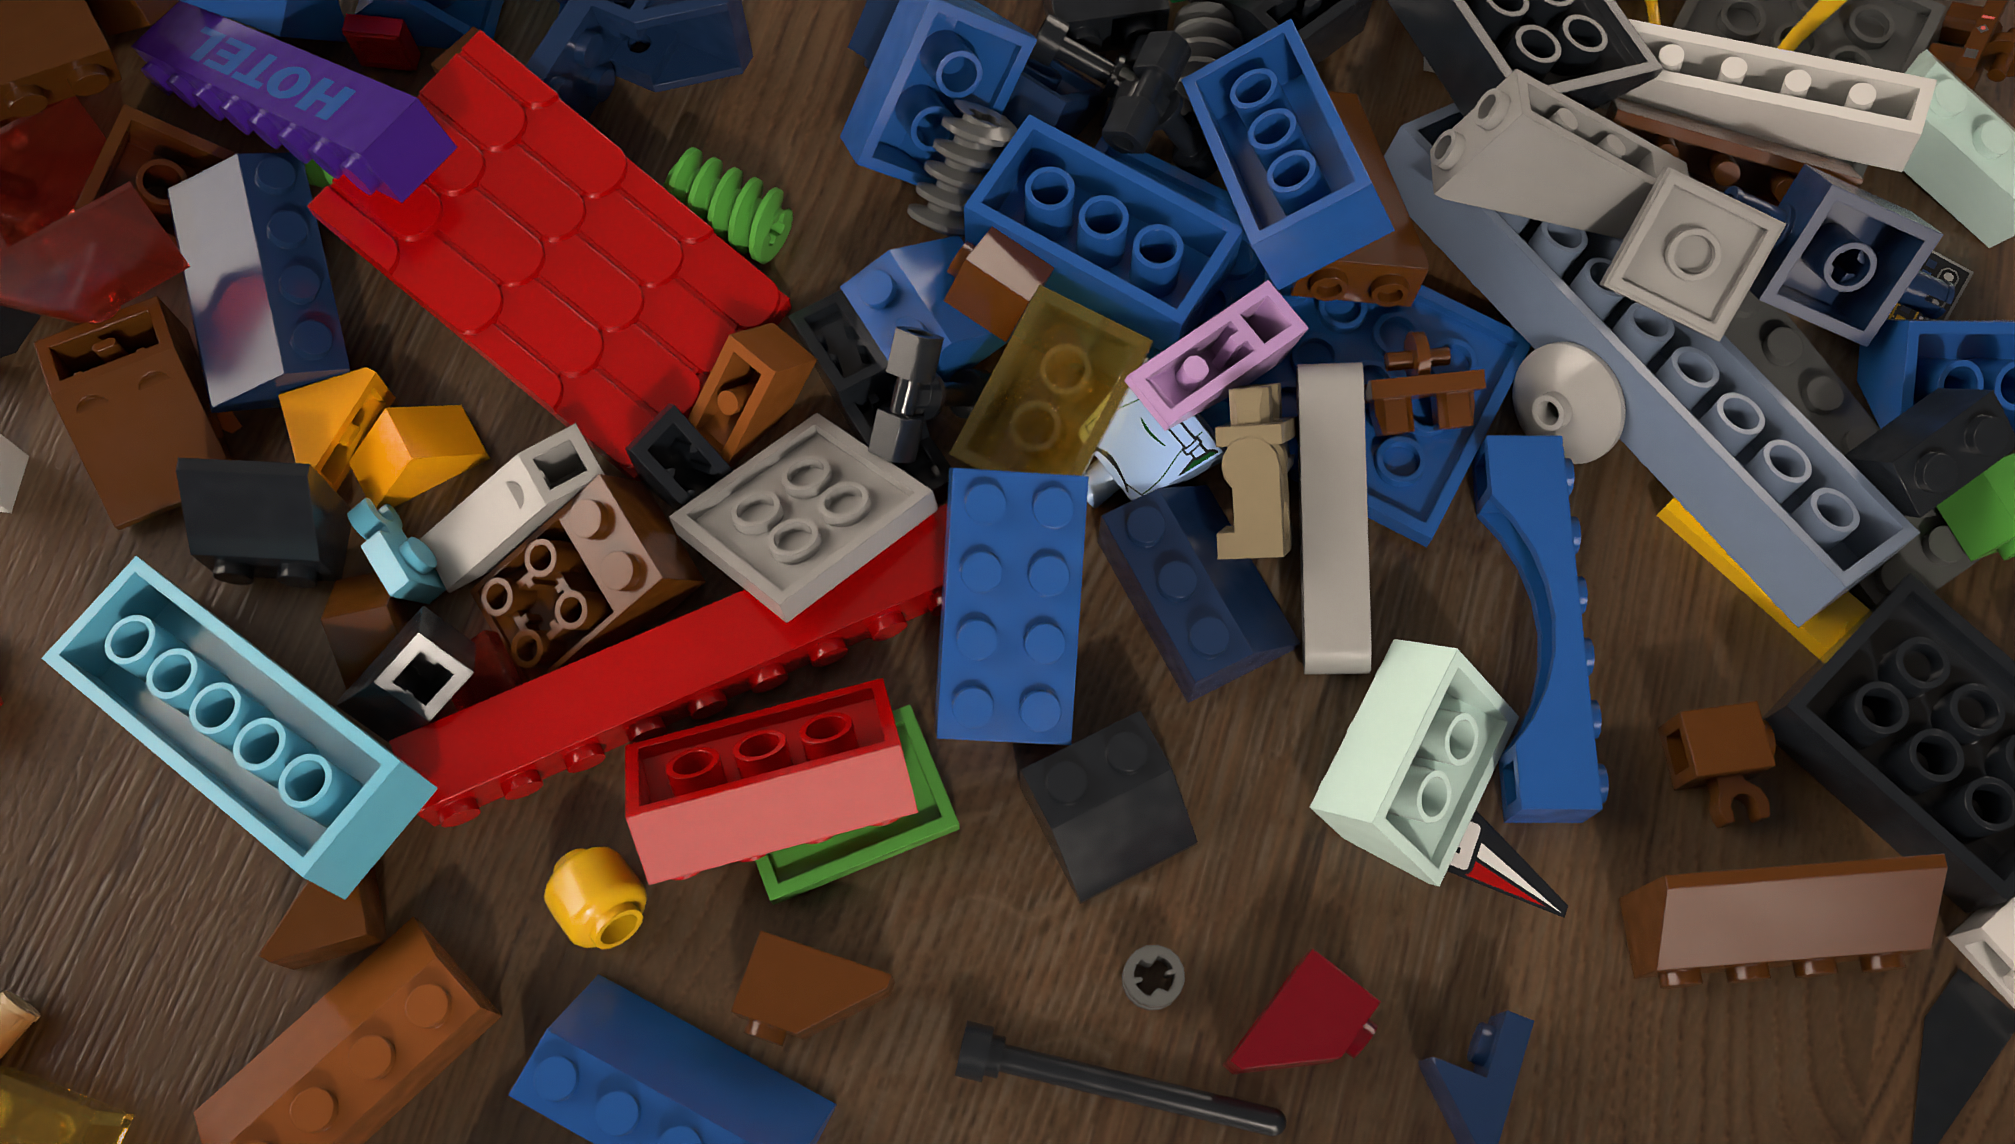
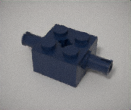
(1846, 257)

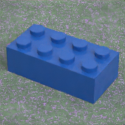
(1285, 156)
(1107, 232)
(1010, 606)

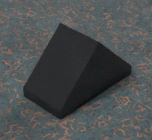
(675, 458)

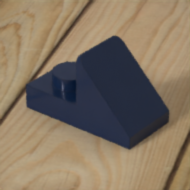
(1479, 1100)

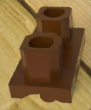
(1983, 39)
(1449, 392)

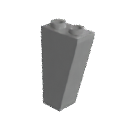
(1547, 160)

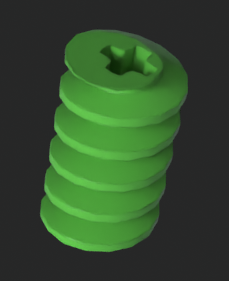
(733, 213)

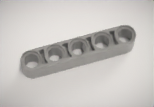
(1333, 519)

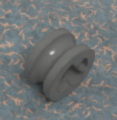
(1146, 957)

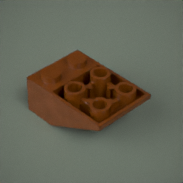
(132, 406)
(587, 578)

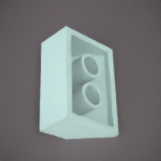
(1965, 155)
(1416, 759)

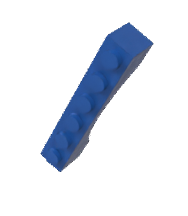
(1524, 501)

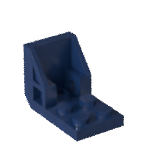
(596, 40)

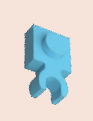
(400, 562)

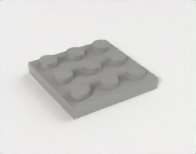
(803, 515)

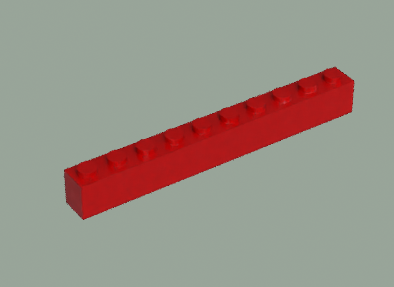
(663, 677)

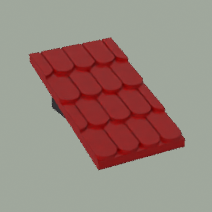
(556, 255)

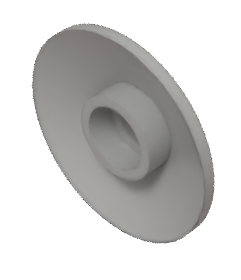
(1581, 389)

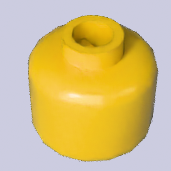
(595, 897)

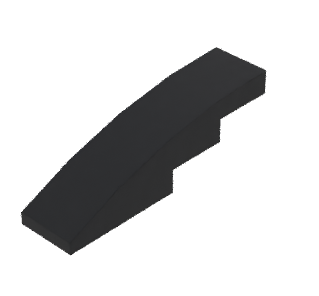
(858, 380)

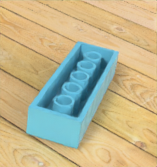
(240, 728)

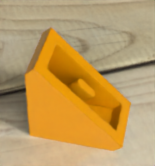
(332, 420)
(415, 451)

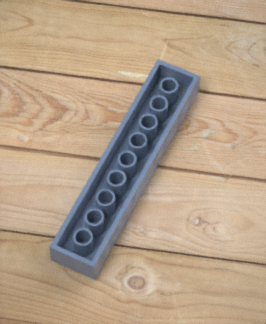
(1693, 405)

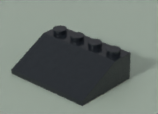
(1569, 45)
(1916, 737)

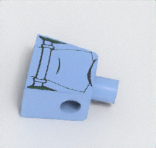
(1144, 457)

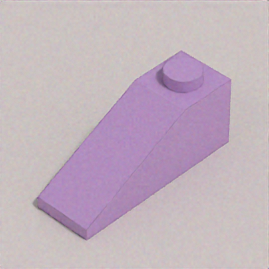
(1218, 356)

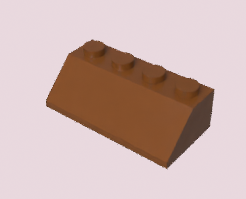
(355, 1051)

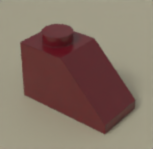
(1308, 1021)

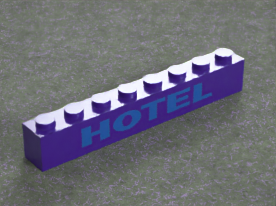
(295, 100)

